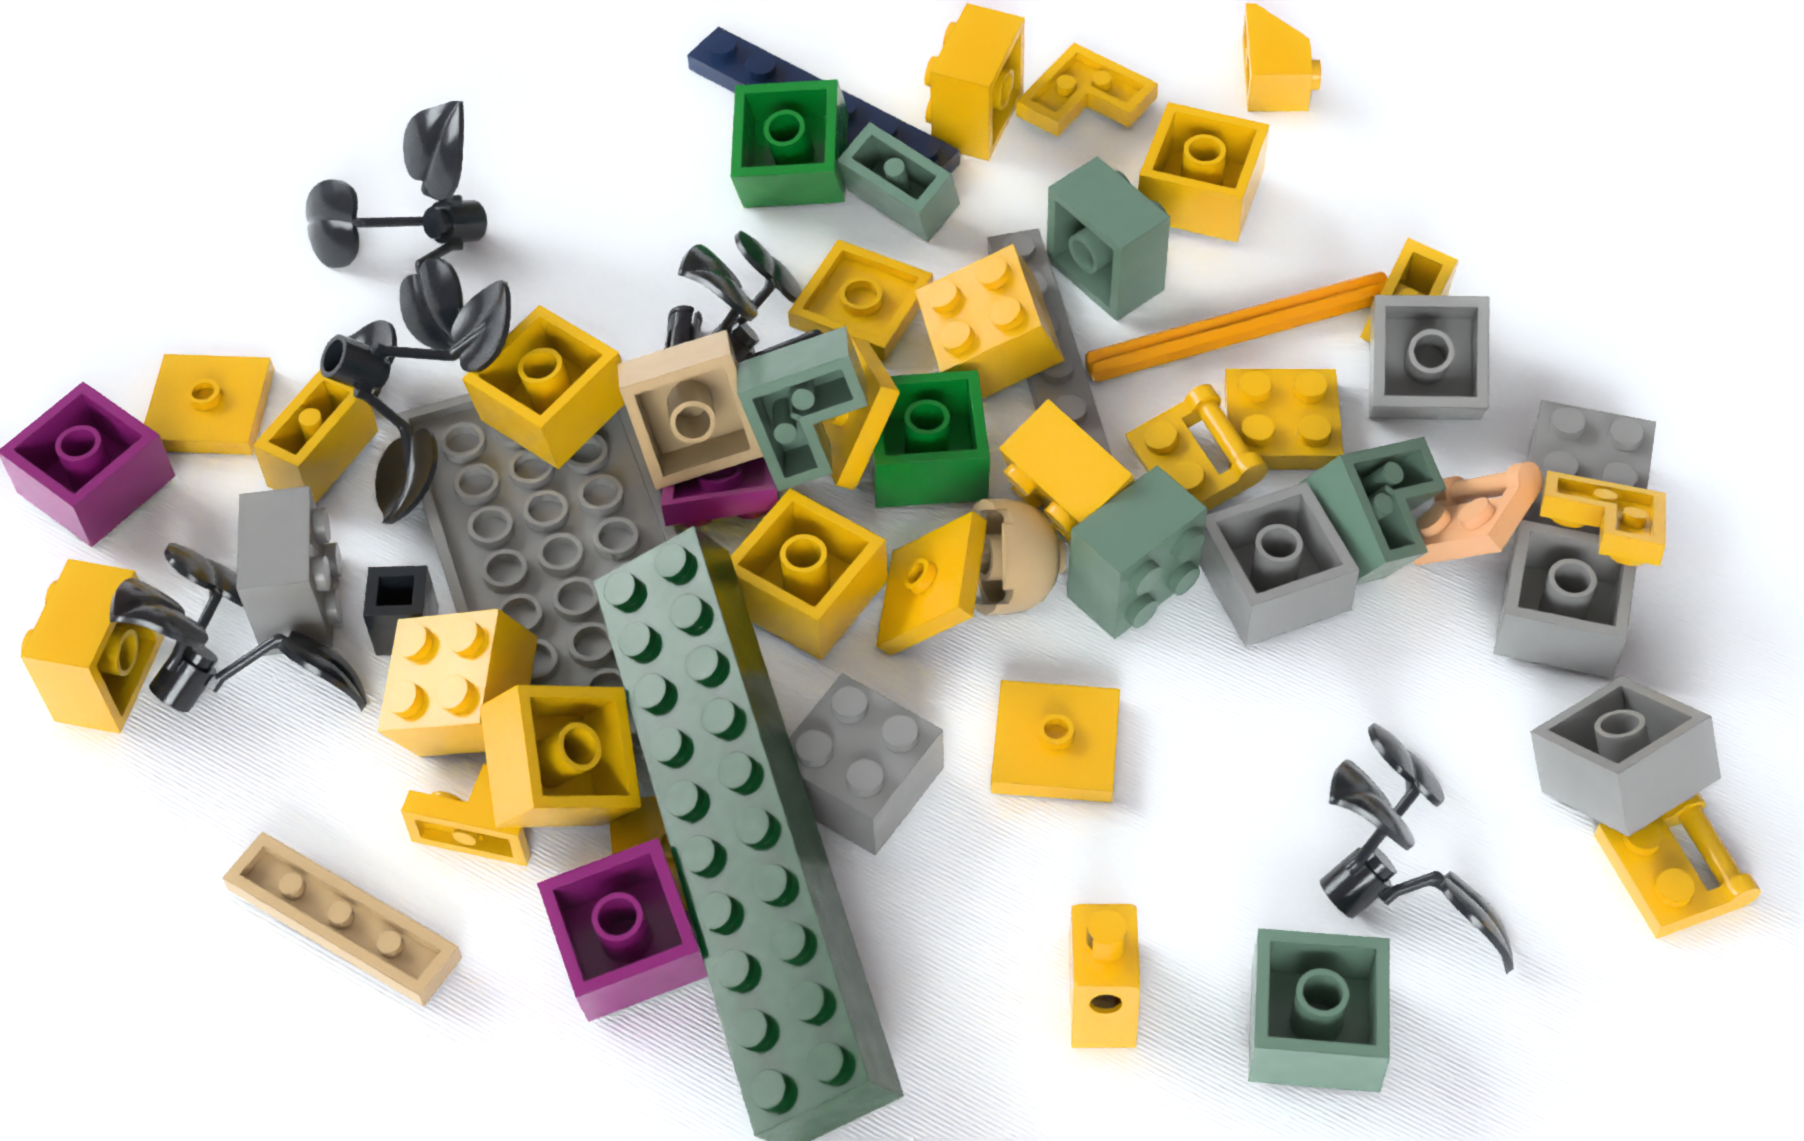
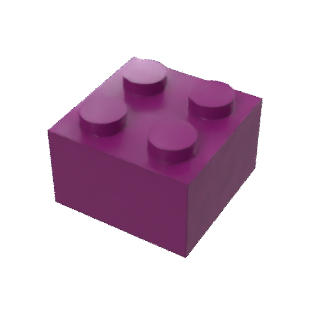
(87, 463)
(622, 930)

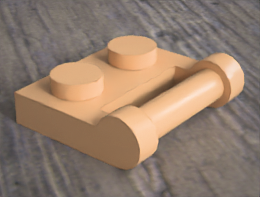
(1483, 526)

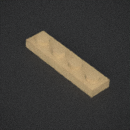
(343, 918)

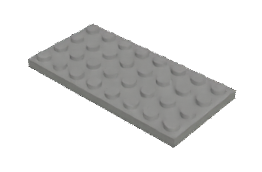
(539, 536)

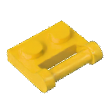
(1174, 449)
(1663, 878)

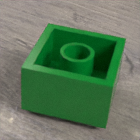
(789, 143)
(933, 442)

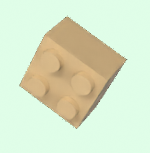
(688, 409)

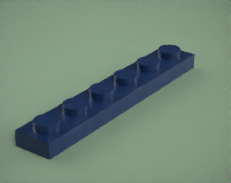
(734, 61)

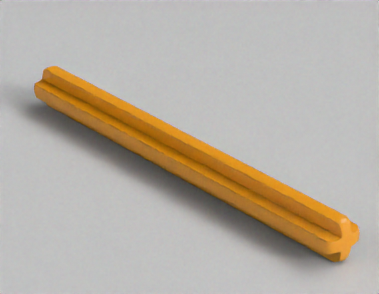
(1233, 327)

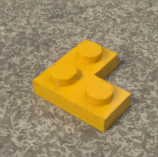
(1082, 81)
(1628, 516)

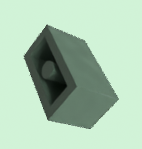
(899, 181)

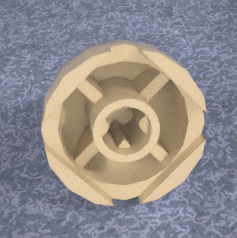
(1018, 557)

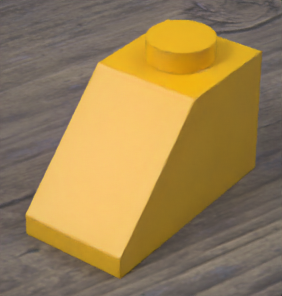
(1276, 63)

